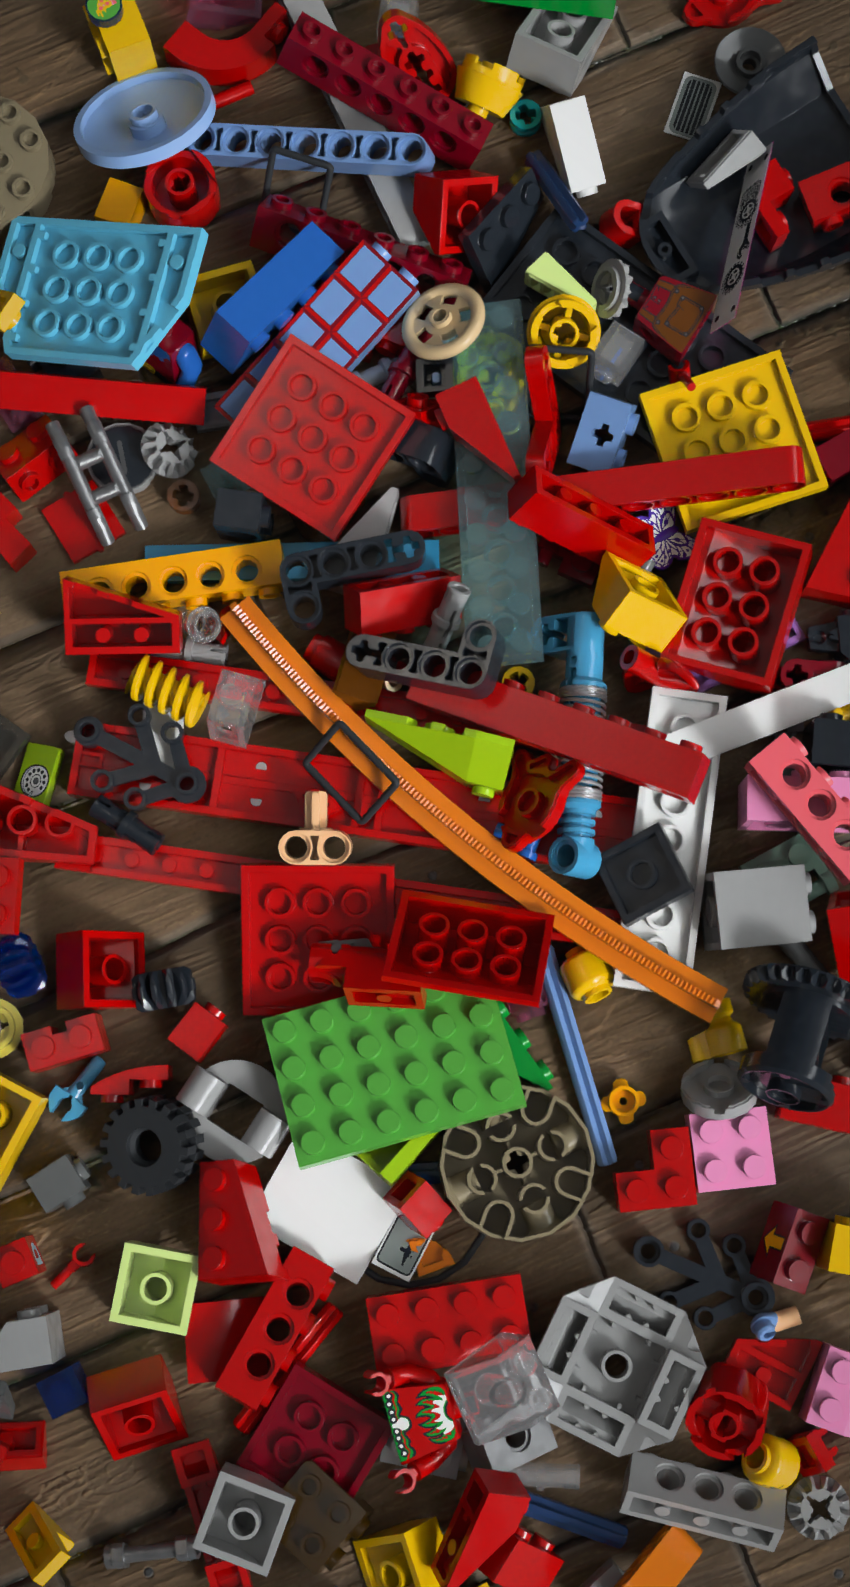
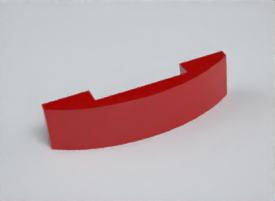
(197, 1474)

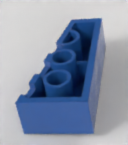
(271, 297)

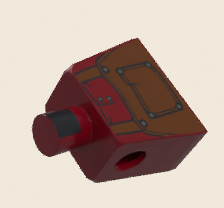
(670, 315)

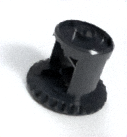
(807, 1012)

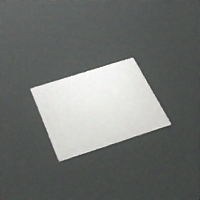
(330, 1211)

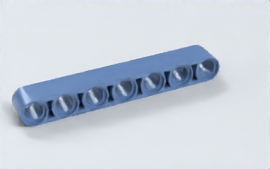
(328, 144)

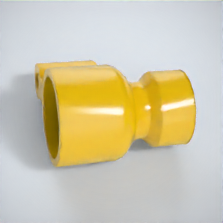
(721, 1038)

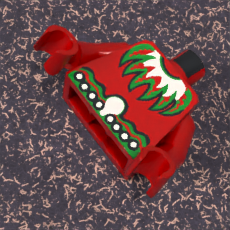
(420, 1417)

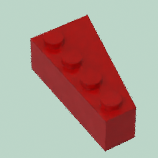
(831, 574)

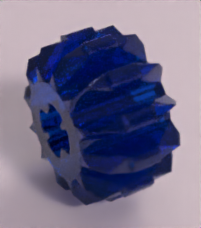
(21, 966)

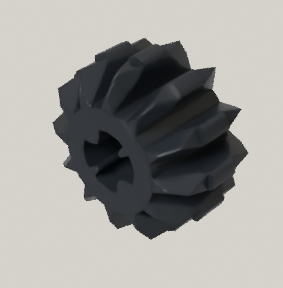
(163, 989)

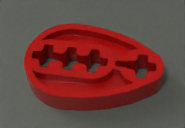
(423, 42)

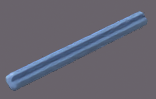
(578, 1063)

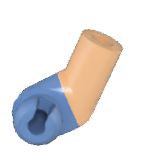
(767, 1324)

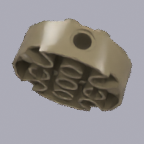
(25, 166)
(551, 1181)

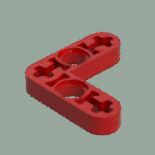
(547, 427)

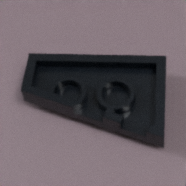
(500, 227)

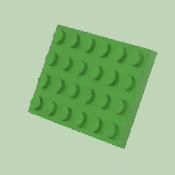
(388, 1073)

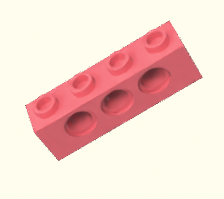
(793, 801)

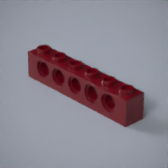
(383, 91)
(273, 234)

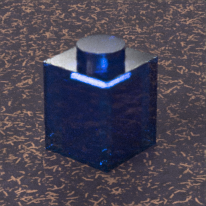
(64, 1390)

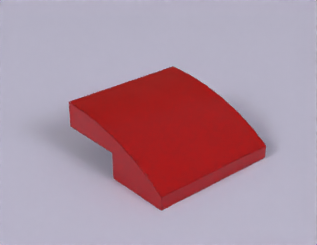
(214, 1335)

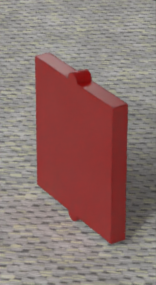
(74, 527)

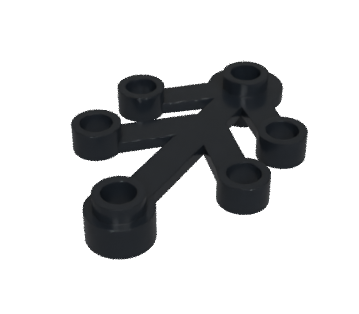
(145, 762)
(710, 1277)

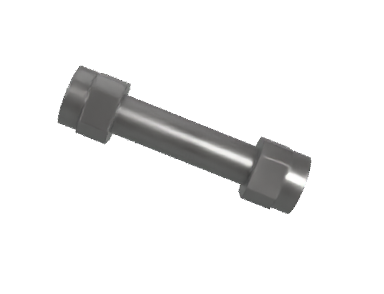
(121, 1554)

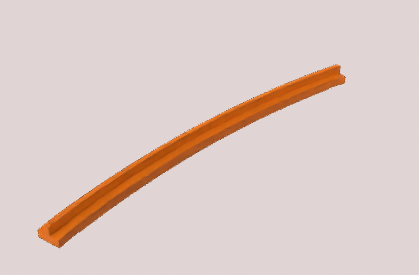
(462, 833)

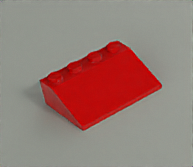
(739, 604)
(469, 948)

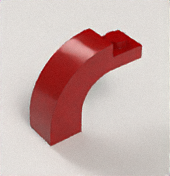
(229, 60)

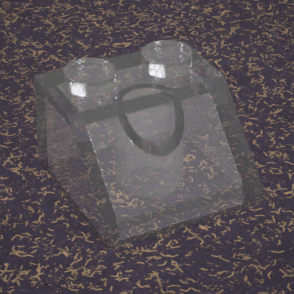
(501, 1388)

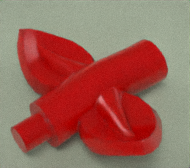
(645, 670)

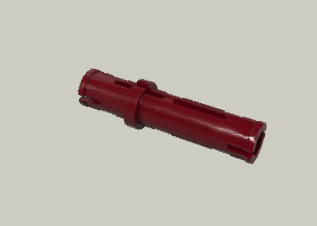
(403, 371)

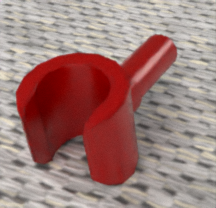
(682, 375)
(72, 1266)

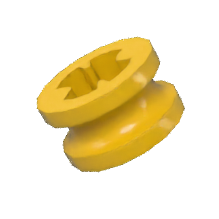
(521, 671)

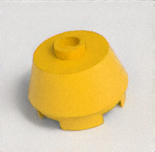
(487, 87)
(564, 322)

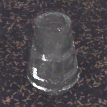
(201, 624)

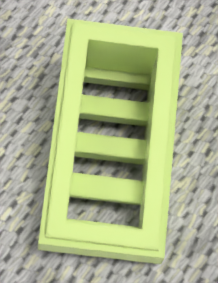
(552, 279)

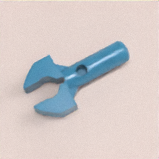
(76, 1090)

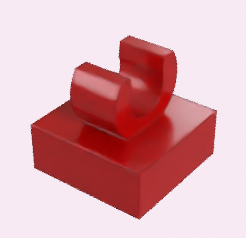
(814, 1455)

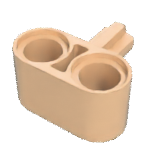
(315, 834)

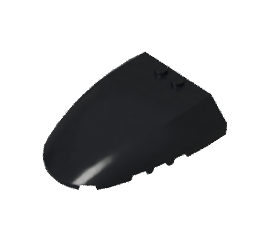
(691, 228)

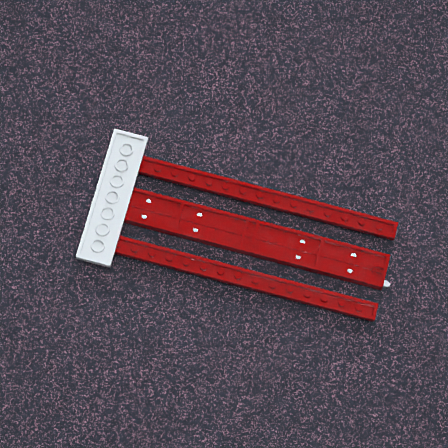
(259, 783)

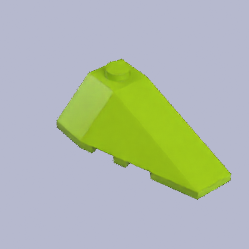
(472, 759)

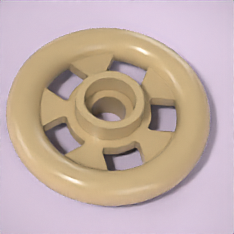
(443, 321)

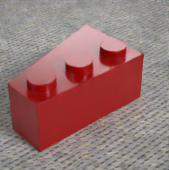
(116, 623)
(235, 1227)

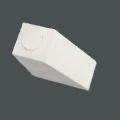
(574, 145)

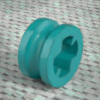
(519, 126)

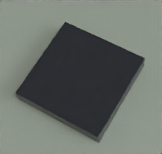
(644, 874)

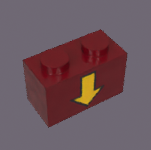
(789, 1246)

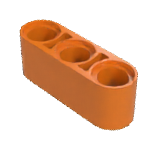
(663, 1560)

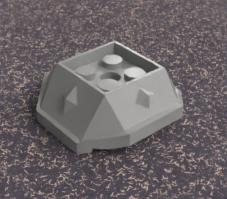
(660, 1374)

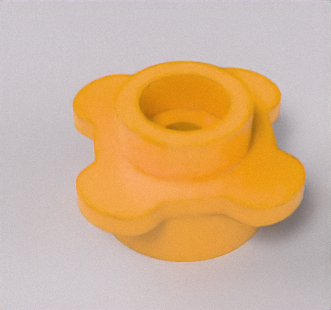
(612, 1101)

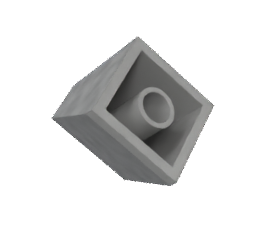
(757, 907)

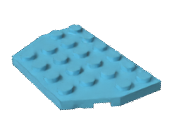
(97, 288)

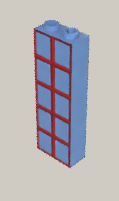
(340, 319)

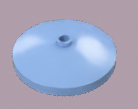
(144, 118)

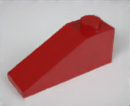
(474, 426)
(481, 1524)

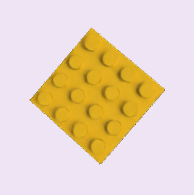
(731, 412)

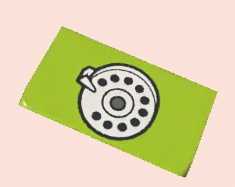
(39, 772)

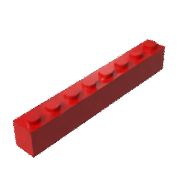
(576, 735)

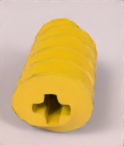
(167, 691)

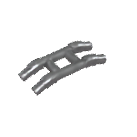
(105, 453)

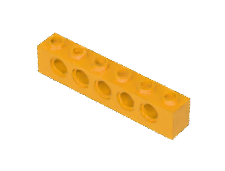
(192, 567)

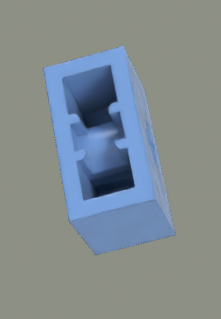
(598, 414)

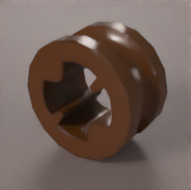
(175, 503)

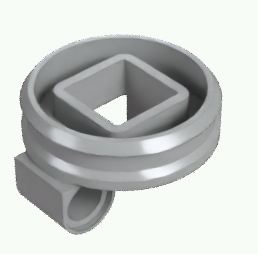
(205, 1090)

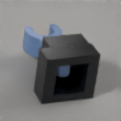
(434, 376)

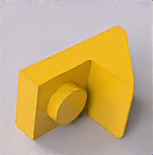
(39, 1543)

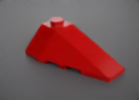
(43, 833)

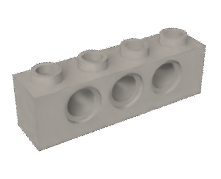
(717, 1515)

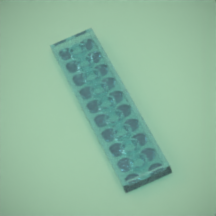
(496, 553)

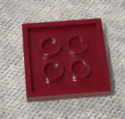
(318, 1424)

